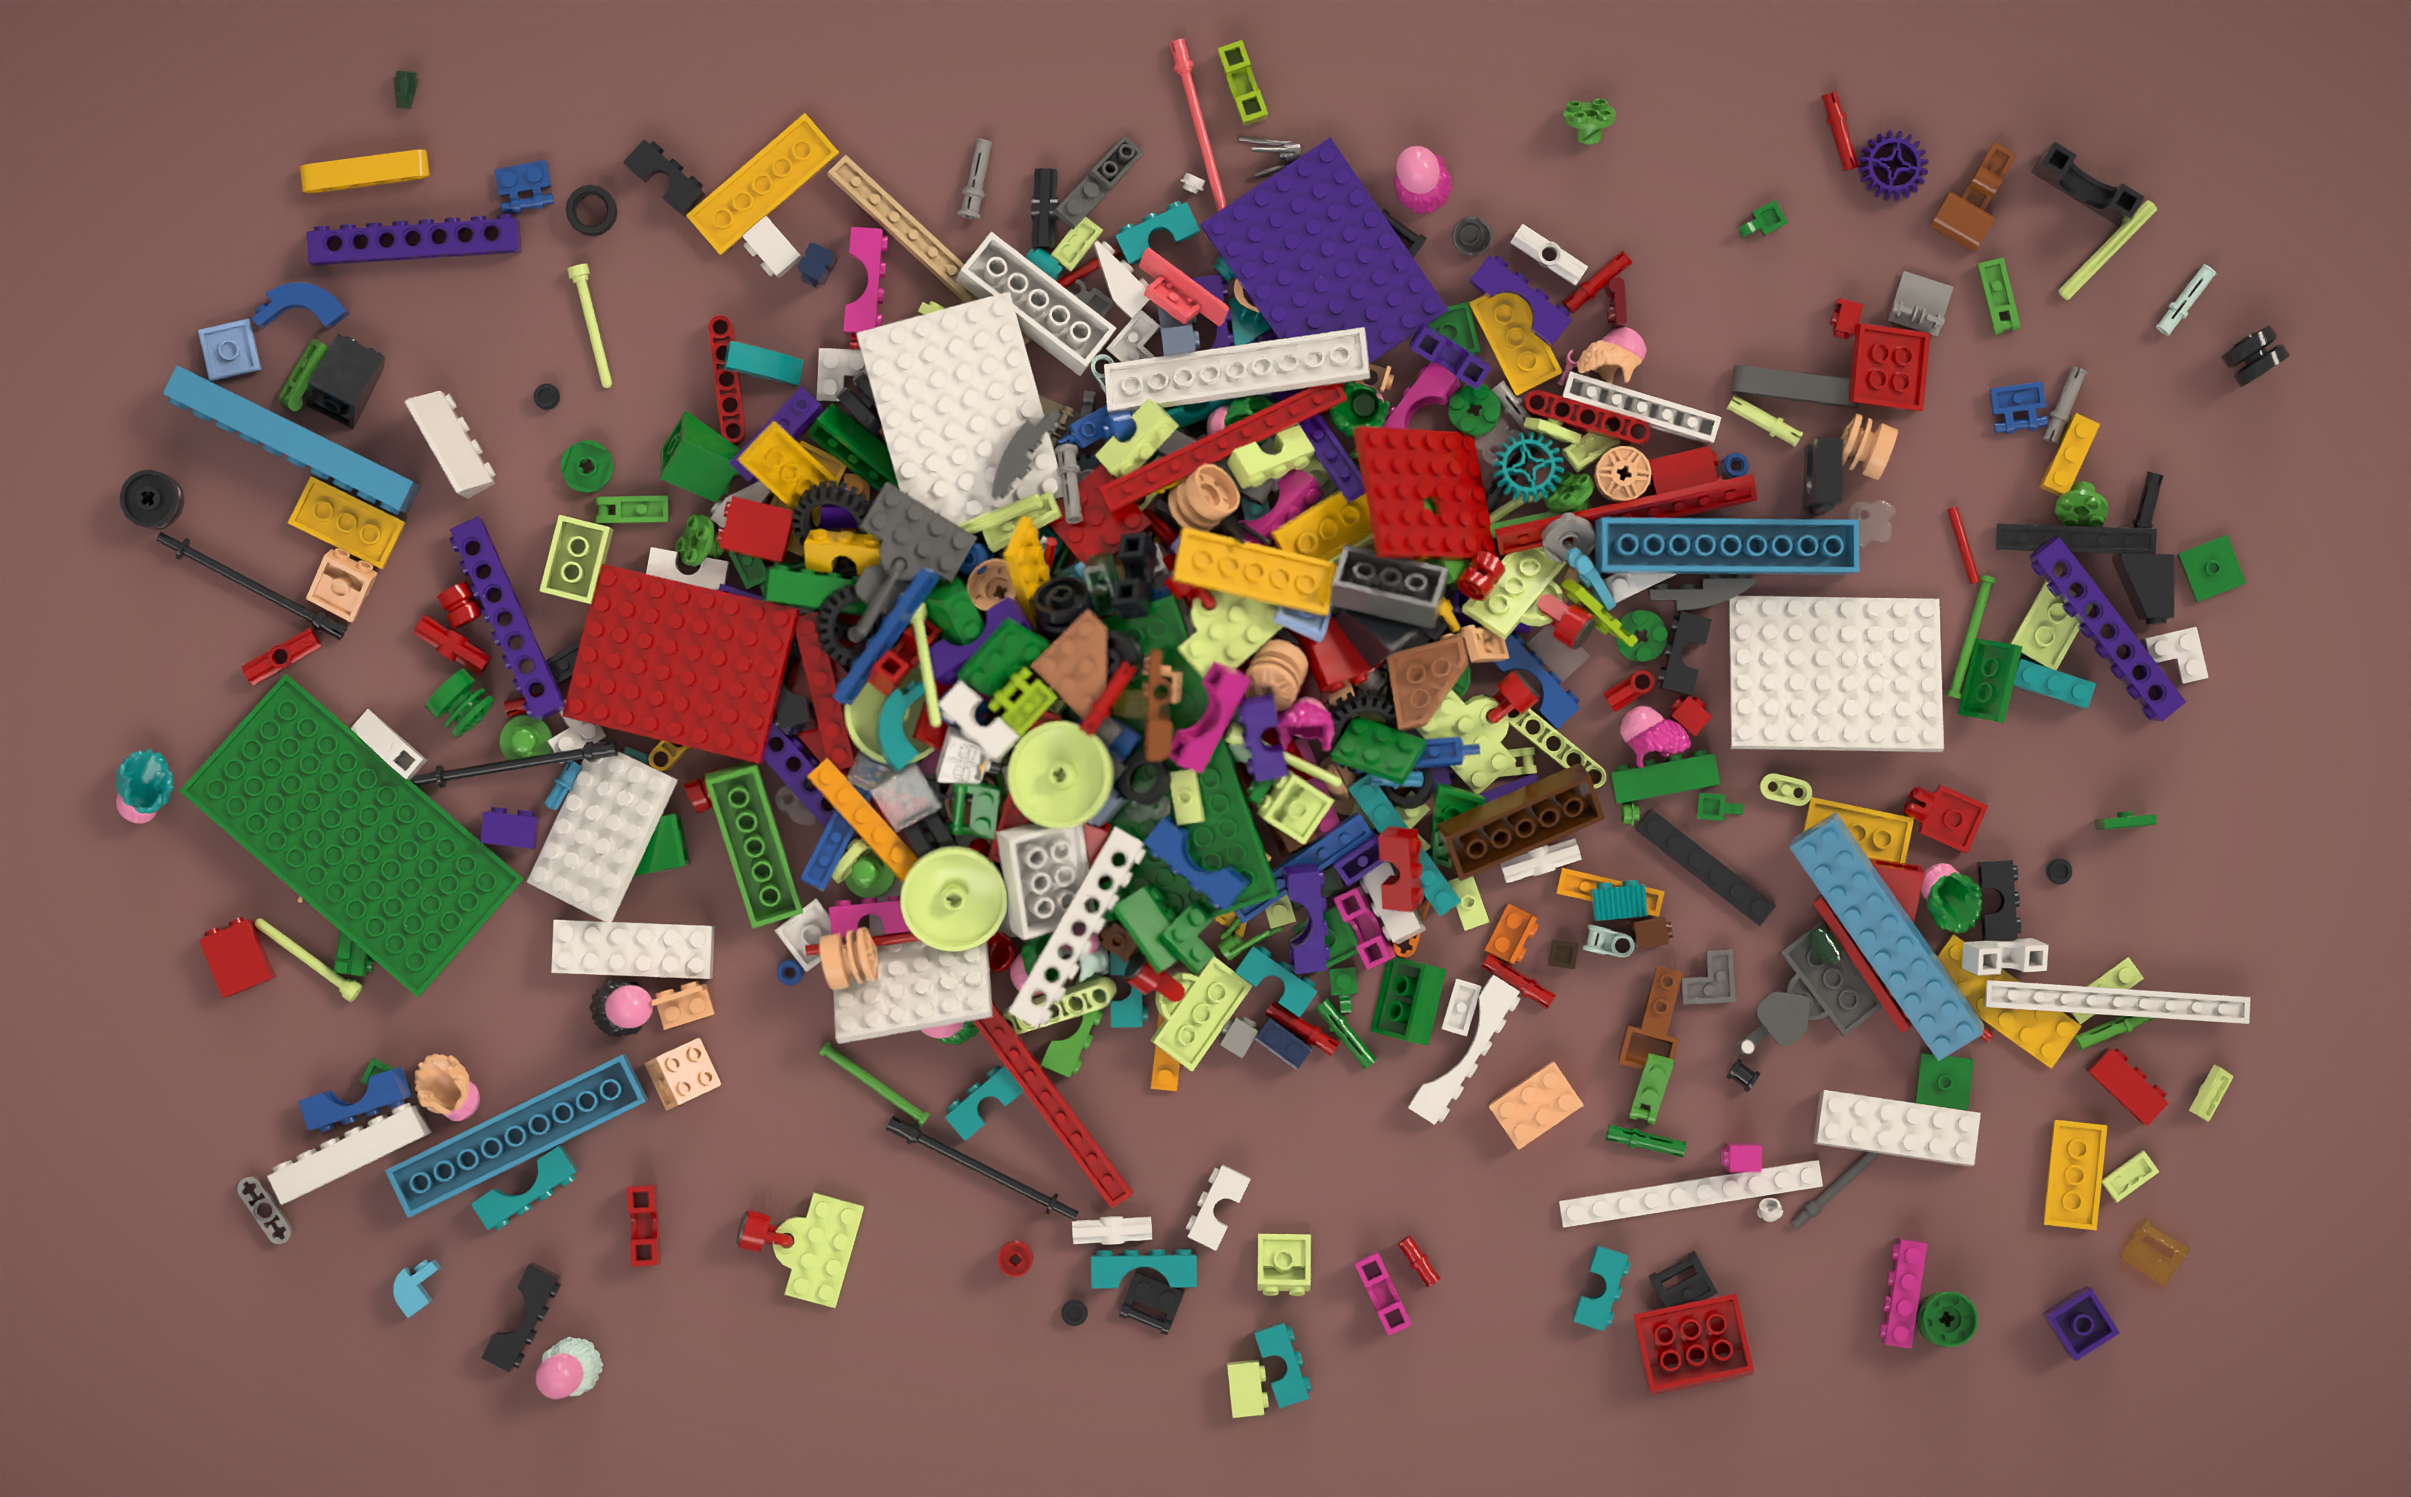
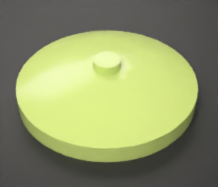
(862, 716)
(1060, 775)
(953, 899)

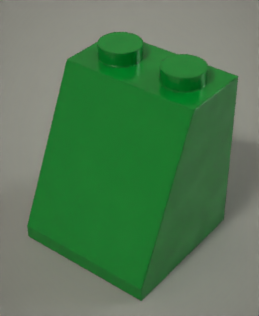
(698, 459)
(953, 613)
(666, 847)

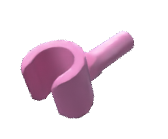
(1568, 368)

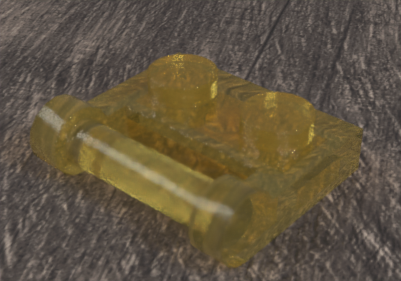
(2149, 1259)

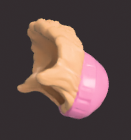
(1619, 348)
(446, 1088)

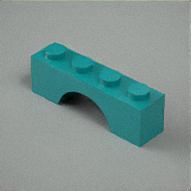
(553, 1169)
(1110, 1268)

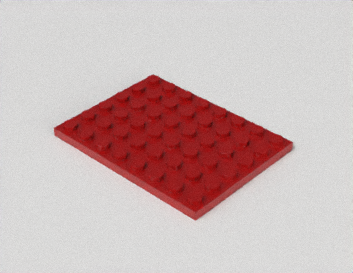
(681, 663)

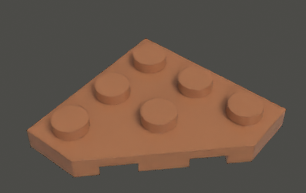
(1078, 663)
(1424, 678)

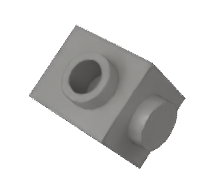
(1239, 1035)

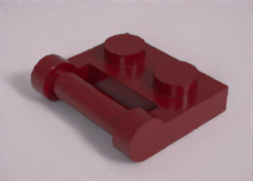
(1617, 310)

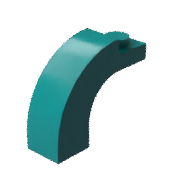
(889, 731)

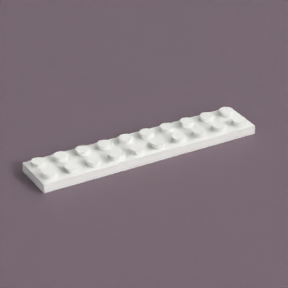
(1238, 370)

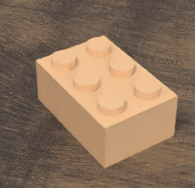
(1535, 1105)

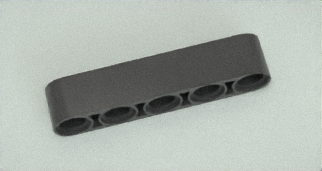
(1791, 386)
(1253, 494)

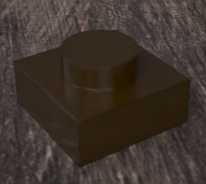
(1563, 954)

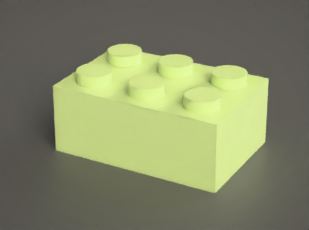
(575, 559)

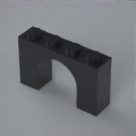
(2110, 202)
(1823, 475)

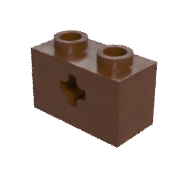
(1651, 932)

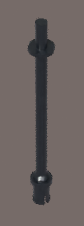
(319, 620)
(590, 752)
(914, 1134)

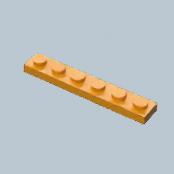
(863, 818)

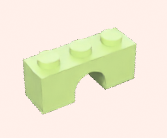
(1152, 430)
(1254, 466)

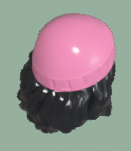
(620, 1008)

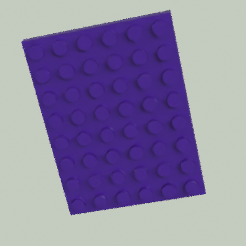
(1323, 256)

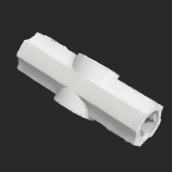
(1533, 245)
(1541, 860)
(1112, 1230)

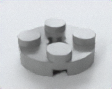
(1567, 526)

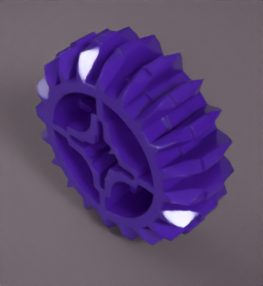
(1904, 167)

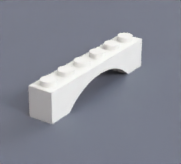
(1434, 1096)

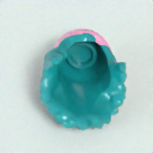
(143, 786)

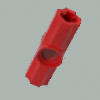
(452, 645)
(267, 665)

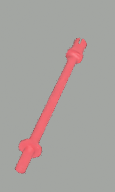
(1183, 67)

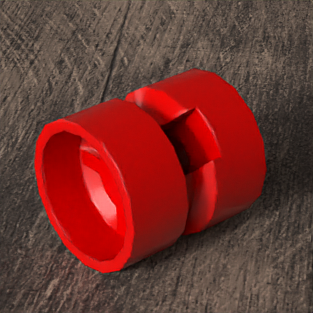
(1481, 576)
(460, 605)
(699, 794)
(1015, 1258)

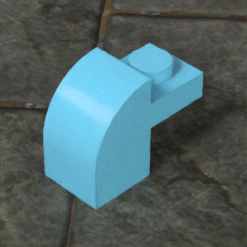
(408, 1289)

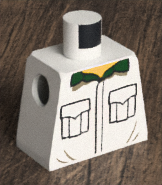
(962, 760)

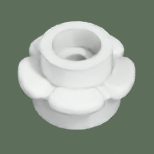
(1192, 183)
(1770, 1210)

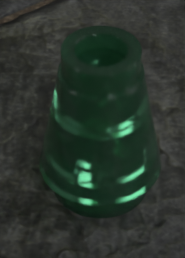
(405, 88)

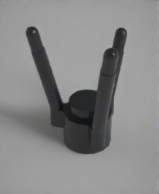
(1233, 529)

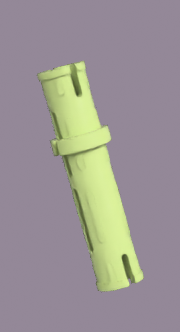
(1764, 420)

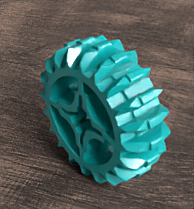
(1517, 470)

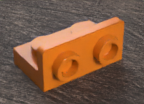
(1511, 934)

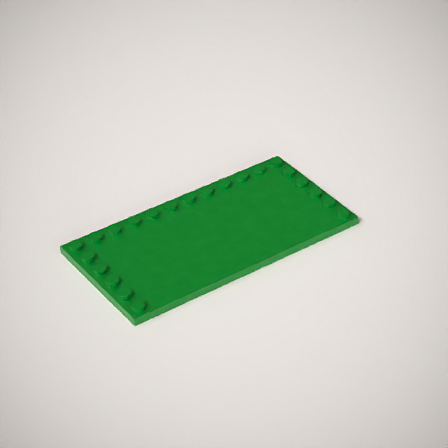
(1229, 831)
(351, 835)

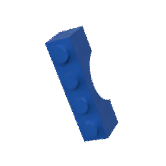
(1556, 704)
(1170, 843)
(383, 1089)

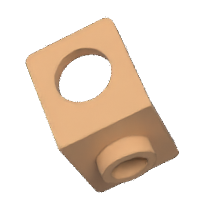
(1384, 378)
(1177, 681)

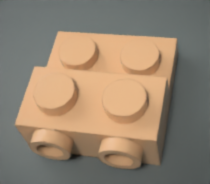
(342, 584)

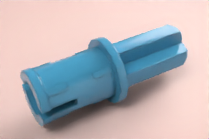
(1414, 779)
(563, 784)

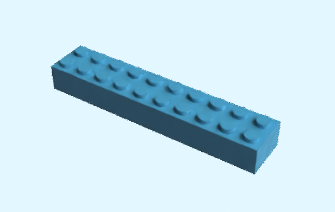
(286, 437)
(1726, 546)
(1887, 936)
(516, 1135)

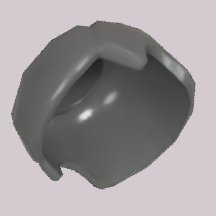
(1472, 236)

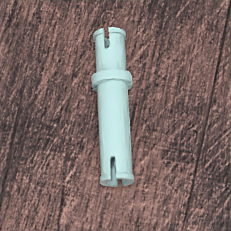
(2167, 324)

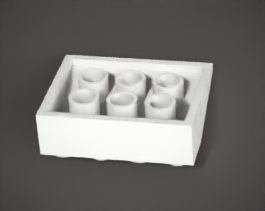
(451, 443)
(1042, 875)

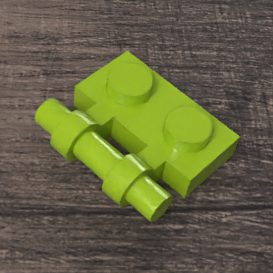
(1028, 706)

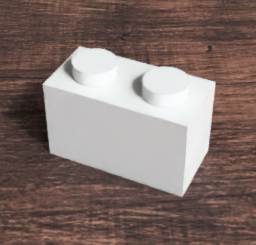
(771, 247)

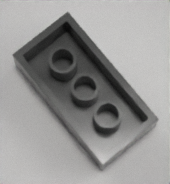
(1389, 586)

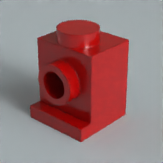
(1845, 318)

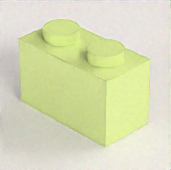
(1246, 1389)

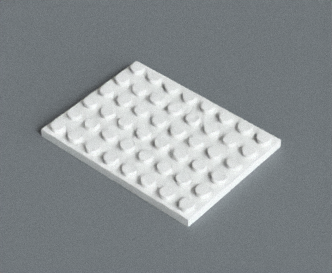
(952, 400)
(1835, 673)

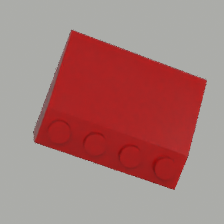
(1693, 1344)

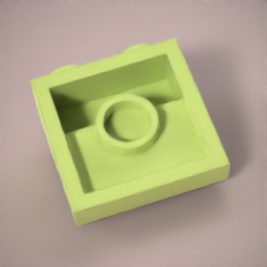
(1294, 806)
(1284, 1263)

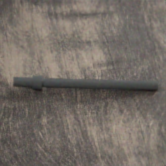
(1813, 1208)

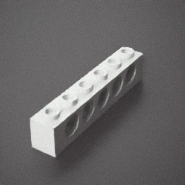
(1654, 411)

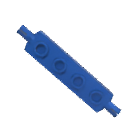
(1086, 429)
(1443, 752)

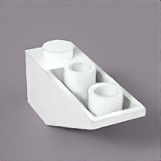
(1121, 284)
(389, 745)

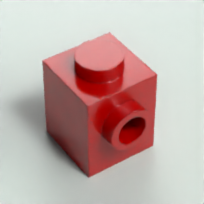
(1690, 714)

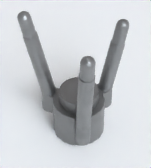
(1286, 151)

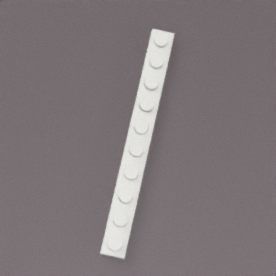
(2117, 1002)
(1690, 1193)

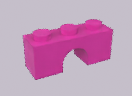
(848, 917)
(1372, 943)
(1382, 1293)

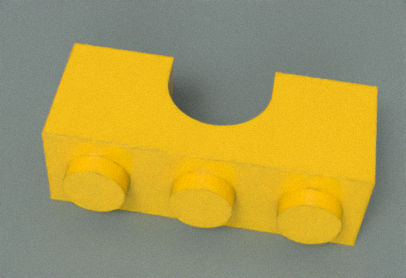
(2070, 455)
(824, 548)

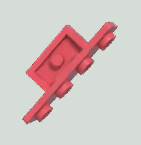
(1178, 292)

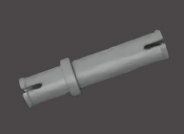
(1503, 390)
(2060, 415)

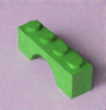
(1064, 1054)

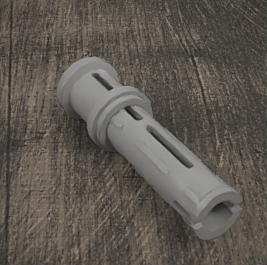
(973, 191)
(1069, 471)

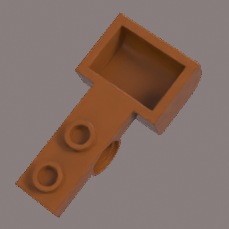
(1964, 216)
(1157, 725)
(1656, 1020)

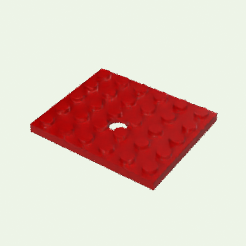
(1405, 469)

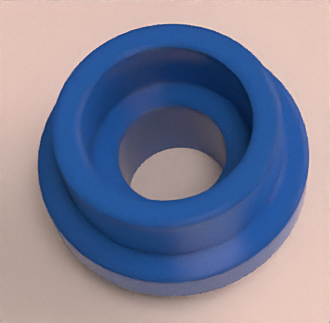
(1741, 459)
(781, 972)

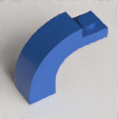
(303, 295)

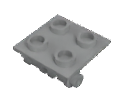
(1920, 303)

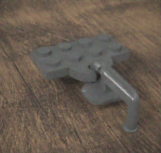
(913, 537)
(1811, 995)

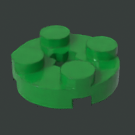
(1468, 423)
(595, 479)
(1656, 635)

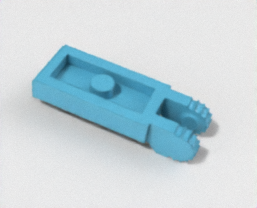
(1590, 578)

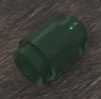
(1825, 945)

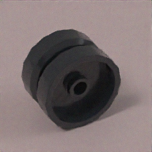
(2255, 356)
(862, 406)
(167, 499)
(1060, 605)
(1124, 648)
(933, 836)

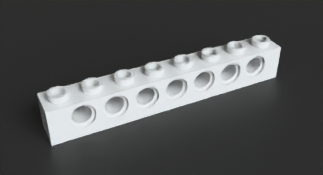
(1117, 843)

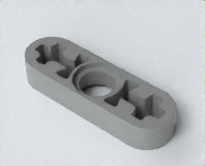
(276, 1211)

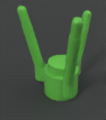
(1234, 945)

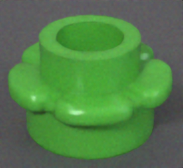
(1629, 813)

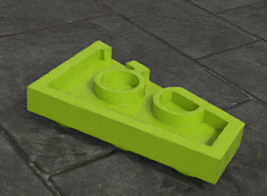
(1604, 621)

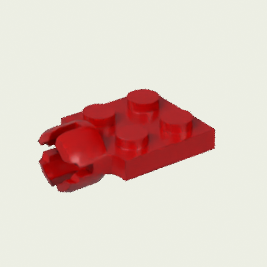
(1946, 816)

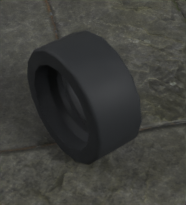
(585, 191)
(1158, 790)
(1417, 800)

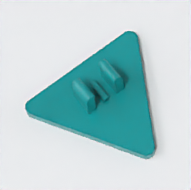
(1246, 323)

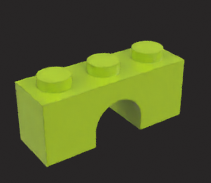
(1242, 83)

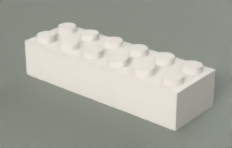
(1042, 305)
(633, 949)
(1896, 1128)
(346, 1155)

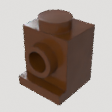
(1128, 947)

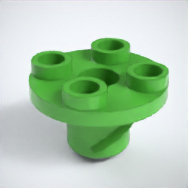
(1589, 119)
(1570, 494)
(2082, 506)
(698, 541)
(525, 738)
(870, 877)

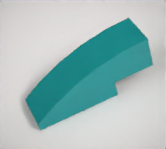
(763, 363)

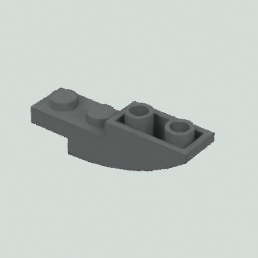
(1098, 183)
(1014, 460)
(1712, 592)

